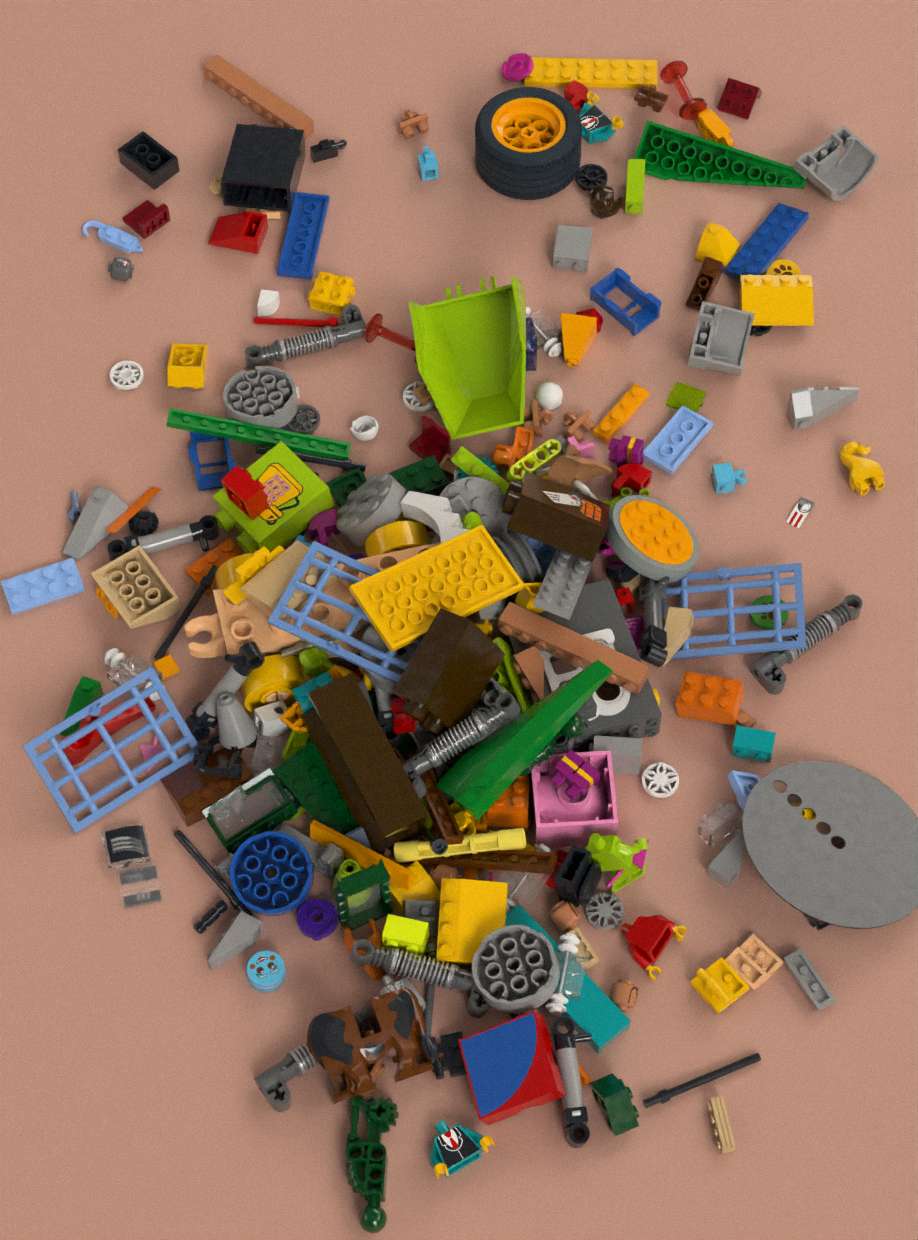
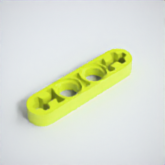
(533, 460)

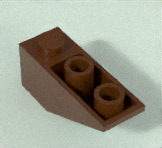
(705, 282)

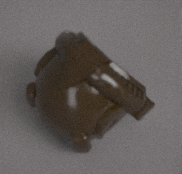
(603, 202)

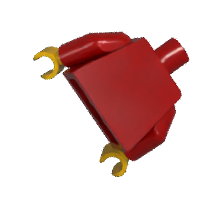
(649, 938)

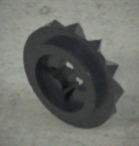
(143, 529)

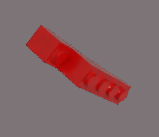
(84, 746)

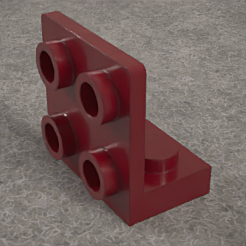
(738, 98)
(147, 218)
(432, 441)

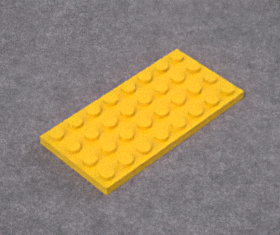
(452, 576)

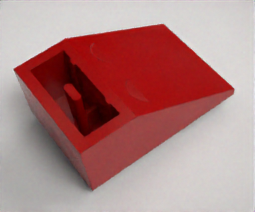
(240, 231)

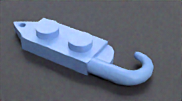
(114, 237)

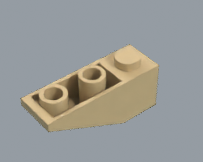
(678, 626)

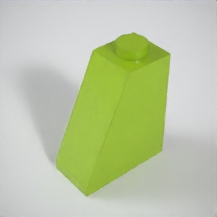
(635, 186)

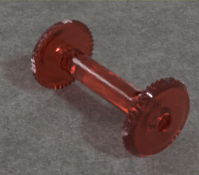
(674, 73)
(373, 328)

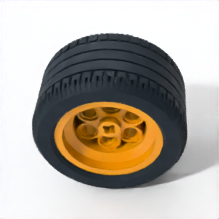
(528, 143)

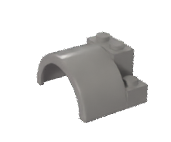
(834, 174)
(720, 345)

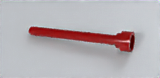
(332, 321)

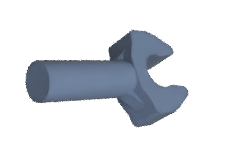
(76, 510)

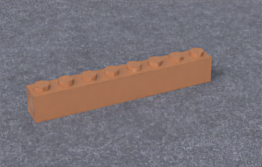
(256, 96)
(572, 646)

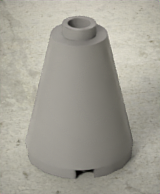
(234, 723)

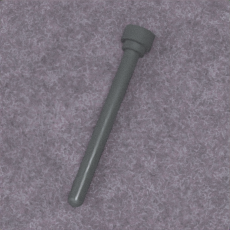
(431, 951)

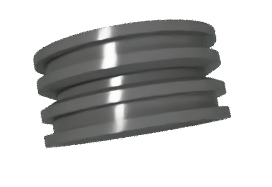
(520, 557)

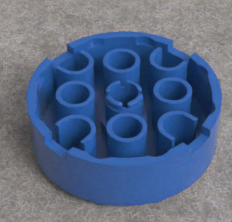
(277, 894)

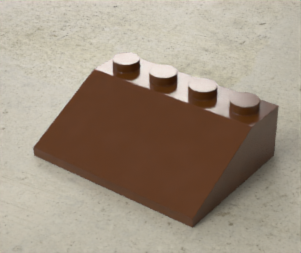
(194, 791)

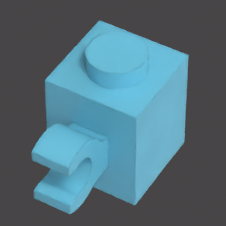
(428, 164)
(725, 478)

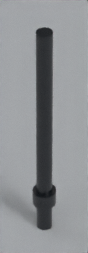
(346, 464)
(206, 583)
(234, 900)
(664, 1095)

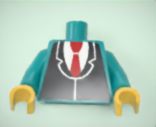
(595, 124)
(456, 1148)

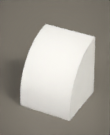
(268, 303)

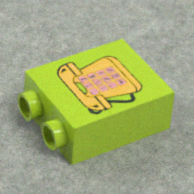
(293, 500)

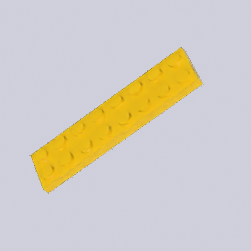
(593, 72)

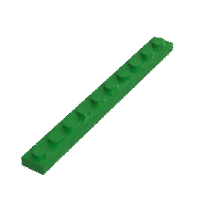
(257, 434)

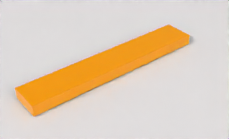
(362, 855)

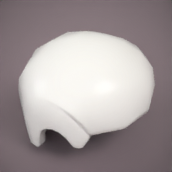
(549, 395)
(364, 428)

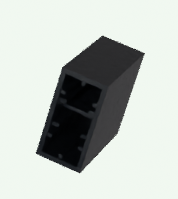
(263, 167)

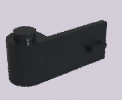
(620, 572)

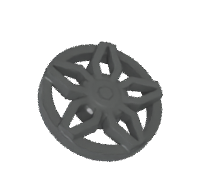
(304, 419)

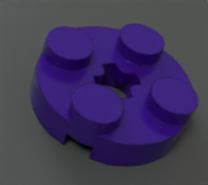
(321, 929)

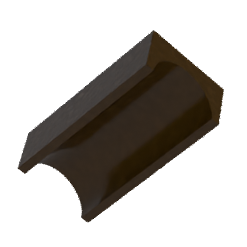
(363, 764)

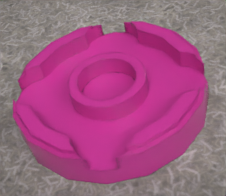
(517, 67)

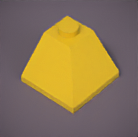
(717, 244)

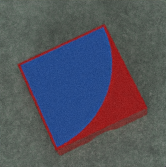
(511, 1067)

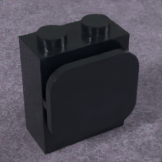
(578, 877)

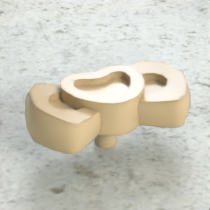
(216, 184)

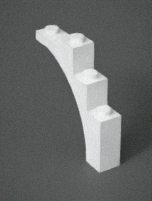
(434, 512)

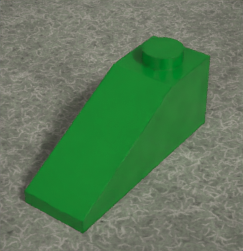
(85, 693)

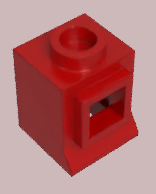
(625, 597)

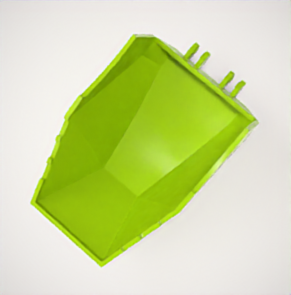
(474, 356)

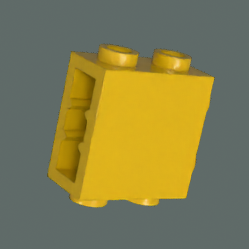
(331, 293)

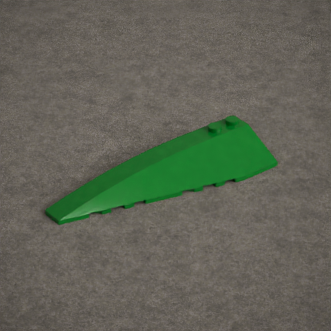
(695, 159)
(498, 760)

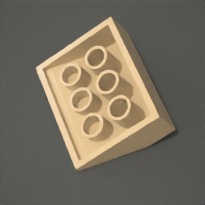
(271, 582)
(137, 589)

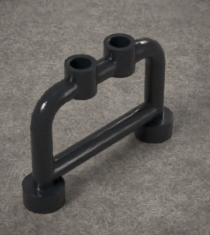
(232, 769)

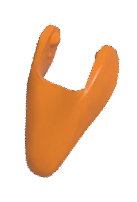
(376, 940)

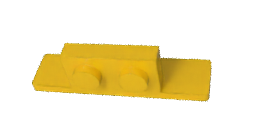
(247, 570)

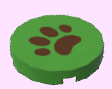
(765, 620)

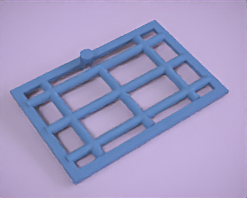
(316, 592)
(730, 610)
(113, 749)

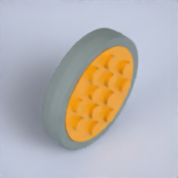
(652, 538)

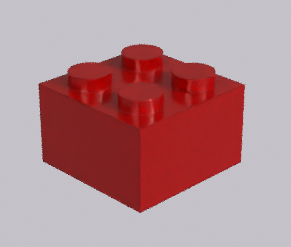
(245, 492)

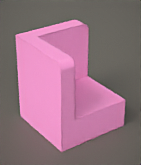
(586, 449)

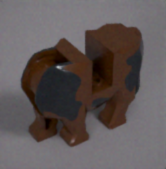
(397, 1034)

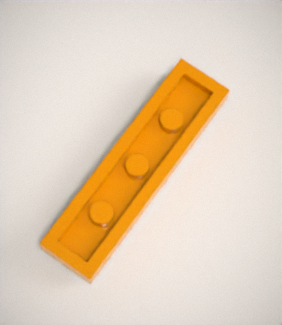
(621, 413)

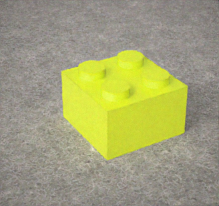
(406, 935)

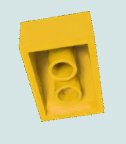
(187, 365)
(422, 888)

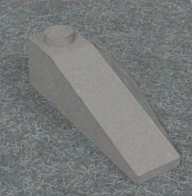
(811, 406)
(97, 515)

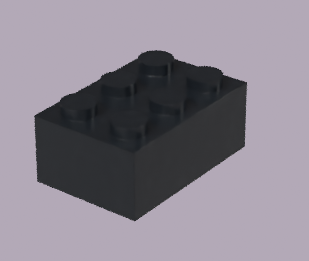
(148, 160)

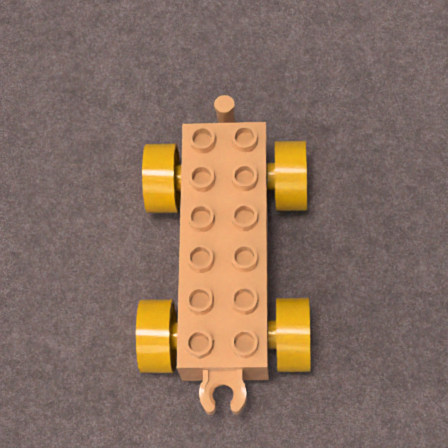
(246, 622)

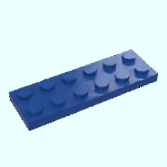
(303, 236)
(767, 241)

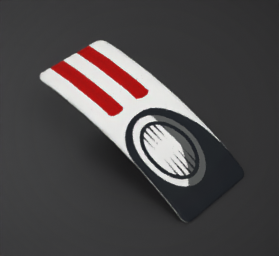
(800, 512)

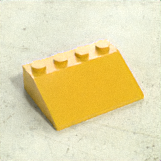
(778, 299)
(467, 916)

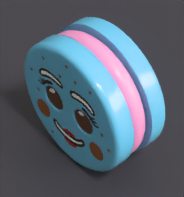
(266, 971)

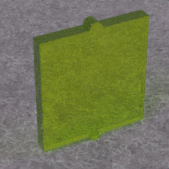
(686, 396)

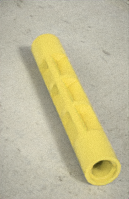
(472, 843)

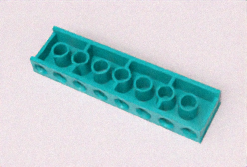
(594, 1010)

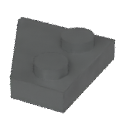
(423, 911)

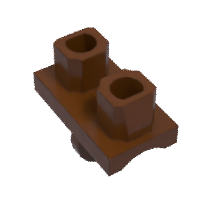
(651, 97)

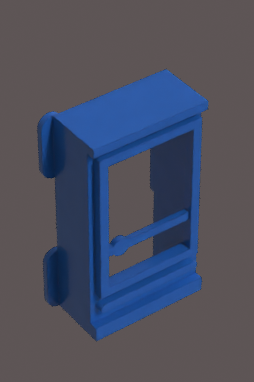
(621, 280)
(211, 480)

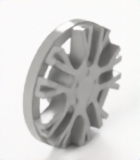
(604, 911)

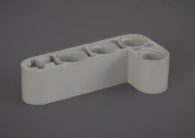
(324, 859)

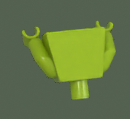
(613, 852)

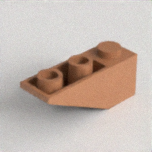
(531, 669)

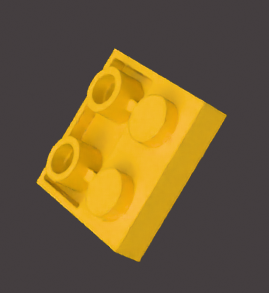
(719, 985)

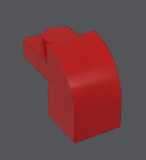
(576, 94)
(631, 476)
(402, 722)

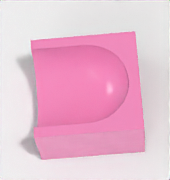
(572, 822)

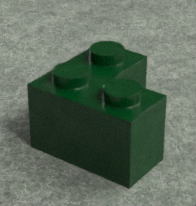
(616, 1103)

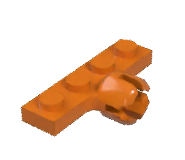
(509, 455)

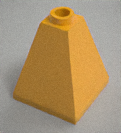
(577, 336)

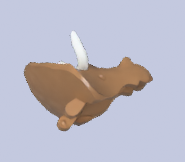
(573, 470)

